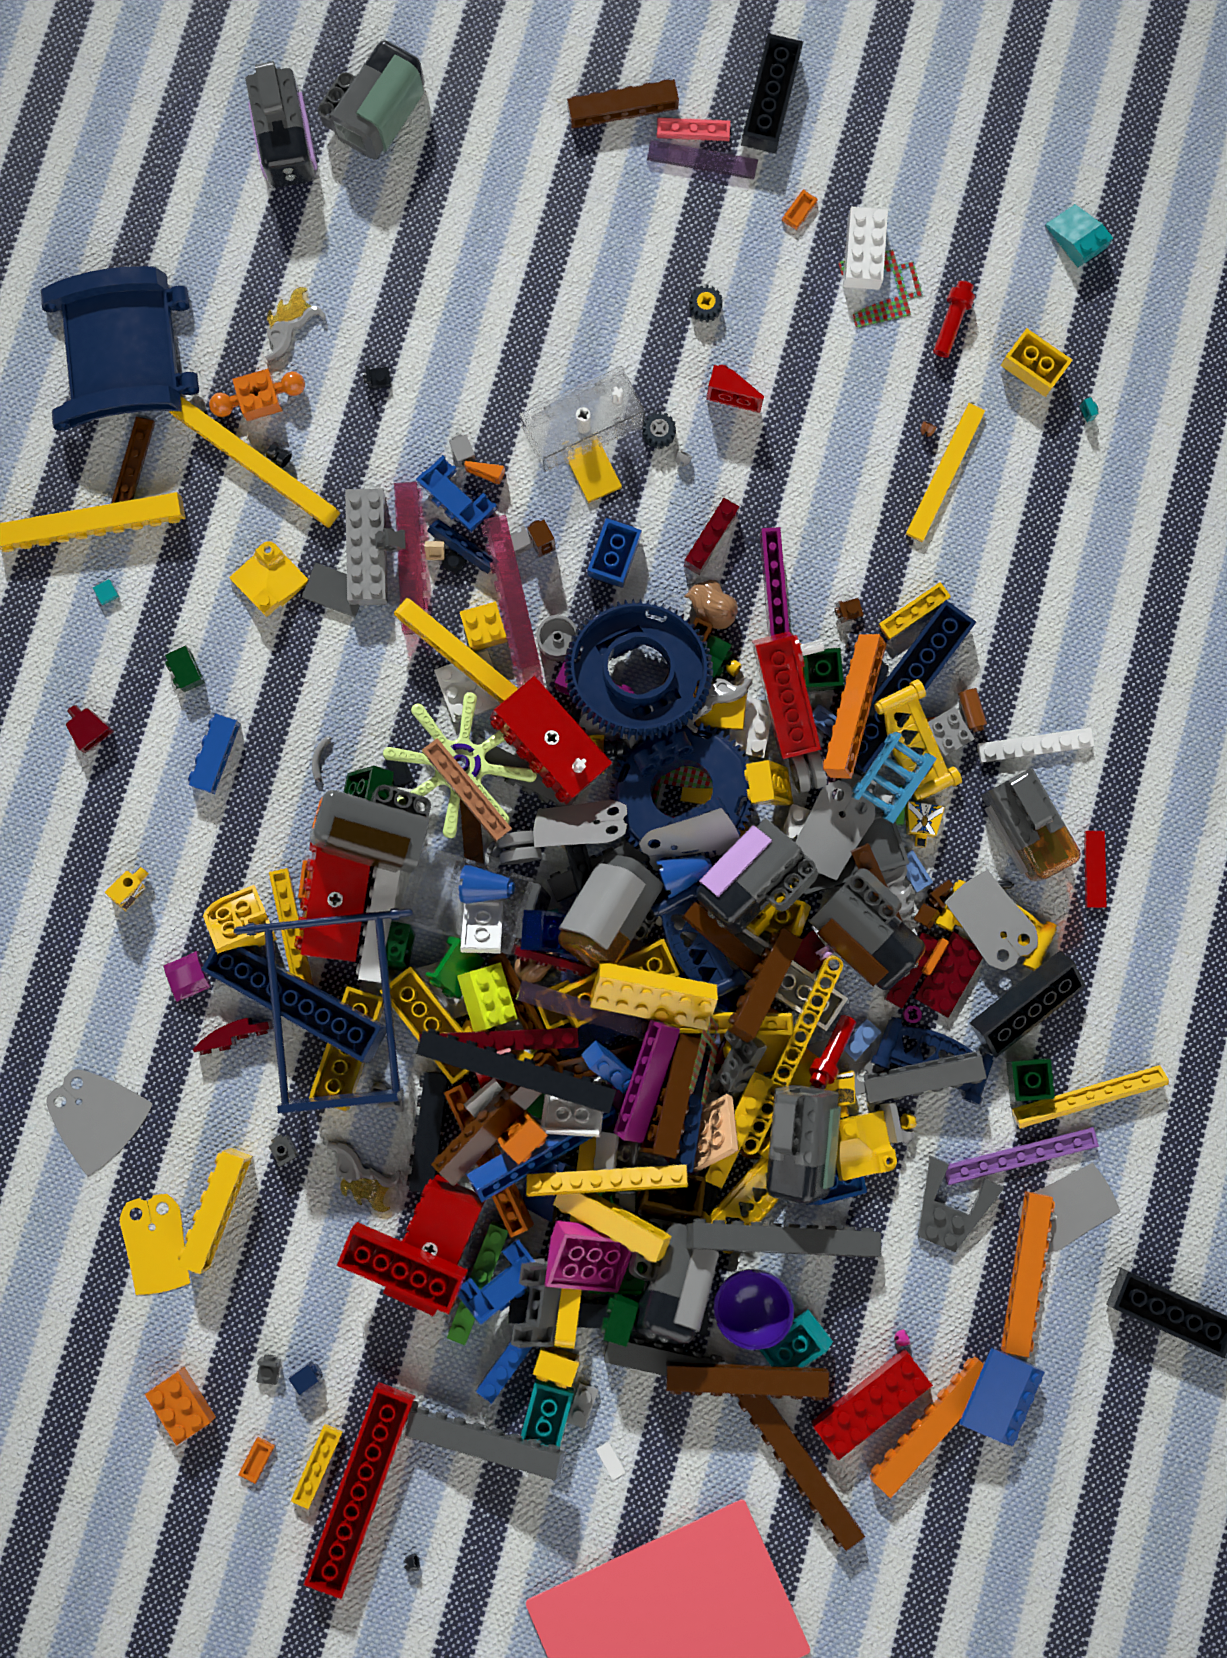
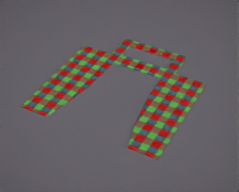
(893, 307)

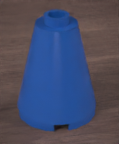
(682, 872)
(483, 885)

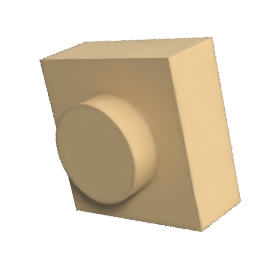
(434, 550)

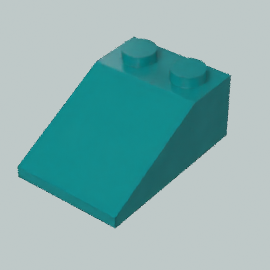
(1079, 234)
(801, 1344)

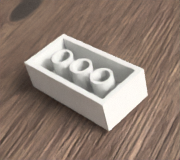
(865, 248)

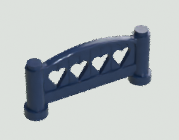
(723, 976)
(892, 1051)

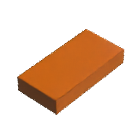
(799, 209)
(935, 956)
(256, 1460)

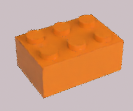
(180, 1406)

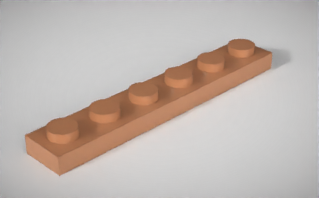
(466, 789)

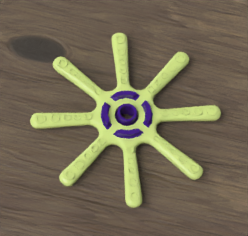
(461, 750)

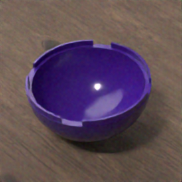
(753, 1309)

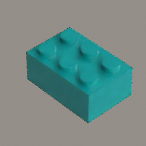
(547, 1413)

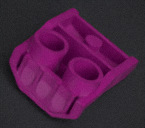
(186, 976)

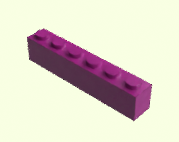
(774, 581)
(646, 1081)

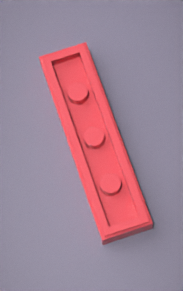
(693, 129)

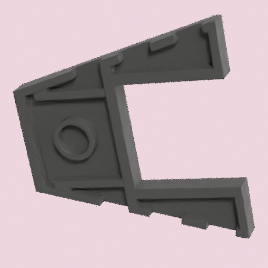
(943, 1223)

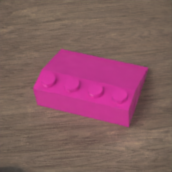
(585, 1259)

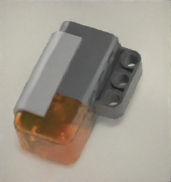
(1031, 827)
(611, 911)

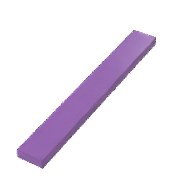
(1021, 1155)

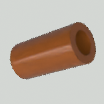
(972, 710)

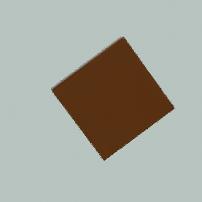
(926, 916)

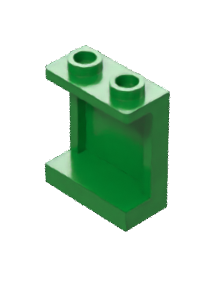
(451, 966)

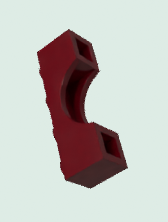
(711, 535)

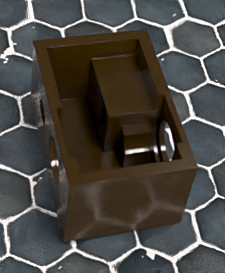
(674, 1204)

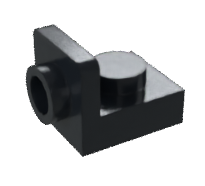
(377, 377)

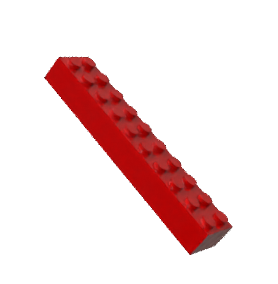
(359, 1490)

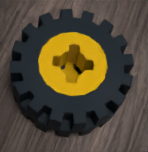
(702, 309)

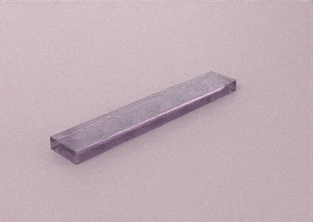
(702, 159)

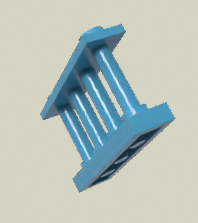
(912, 779)

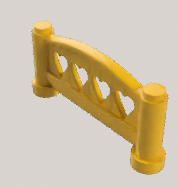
(908, 702)
(1045, 932)
(743, 1193)

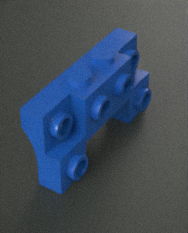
(451, 498)
(500, 1290)

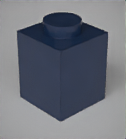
(305, 1377)

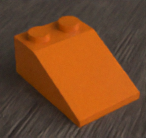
(522, 1138)

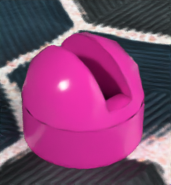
(902, 1338)

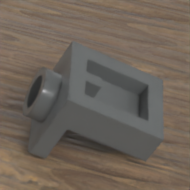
(268, 1369)

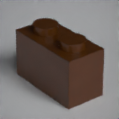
(541, 537)

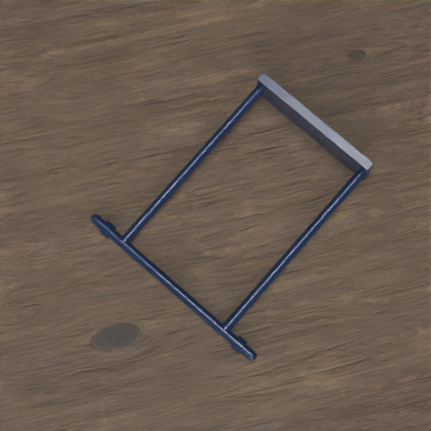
(342, 1100)

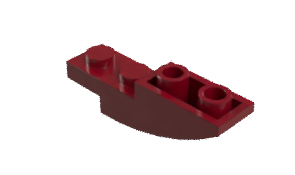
(225, 1035)

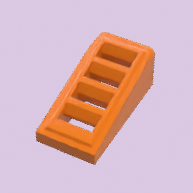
(490, 472)

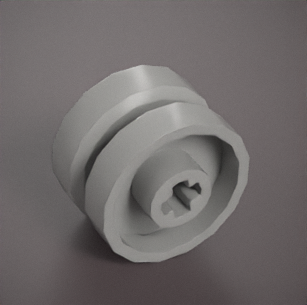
(551, 628)
(808, 771)
(519, 848)

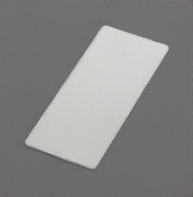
(610, 1460)

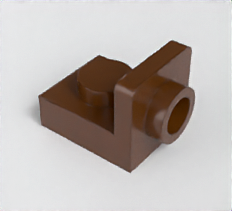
(848, 610)
(942, 890)

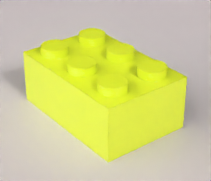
(487, 997)

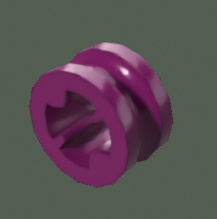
(917, 1012)

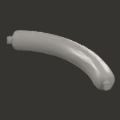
(316, 758)

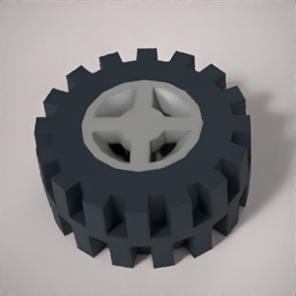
(659, 423)

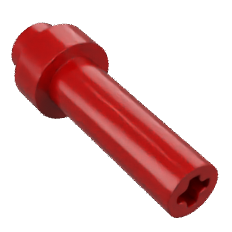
(960, 299)
(824, 1069)

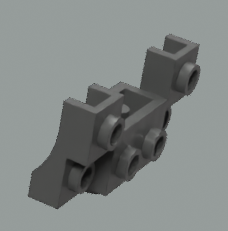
(737, 1067)
(541, 1309)

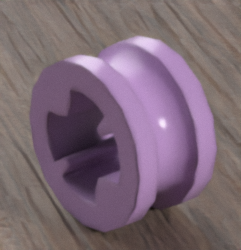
(825, 952)

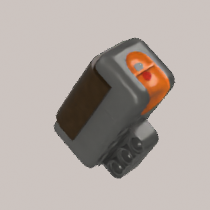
(372, 831)

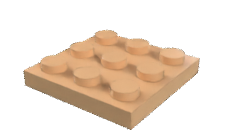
(716, 1133)

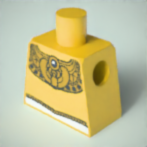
(845, 1086)

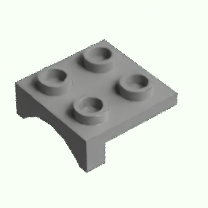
(950, 731)

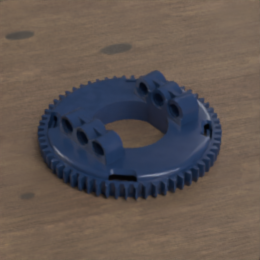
(625, 629)
(657, 757)

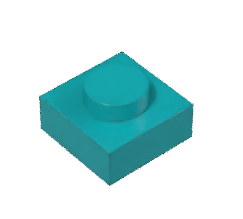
(1089, 409)

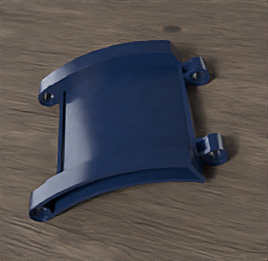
(118, 343)

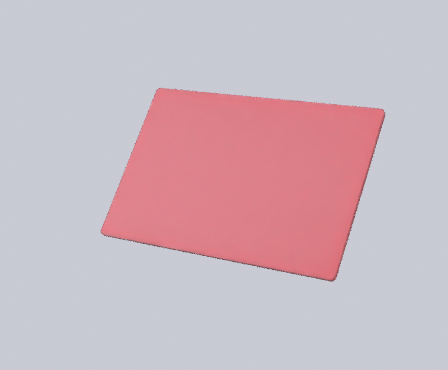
(679, 1596)

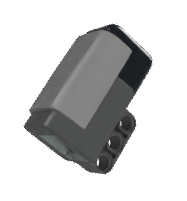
(674, 1287)

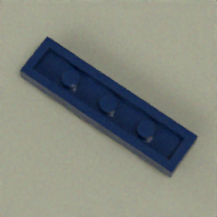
(461, 545)

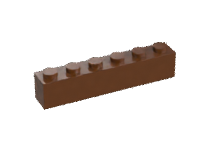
(623, 103)
(764, 984)

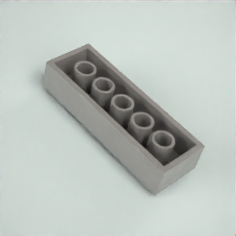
(365, 563)

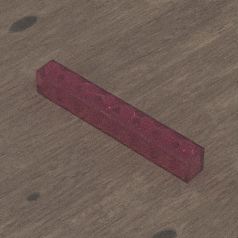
(410, 559)
(511, 592)

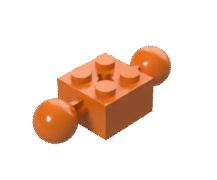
(260, 384)

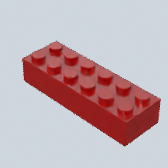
(402, 1267)
(871, 1404)

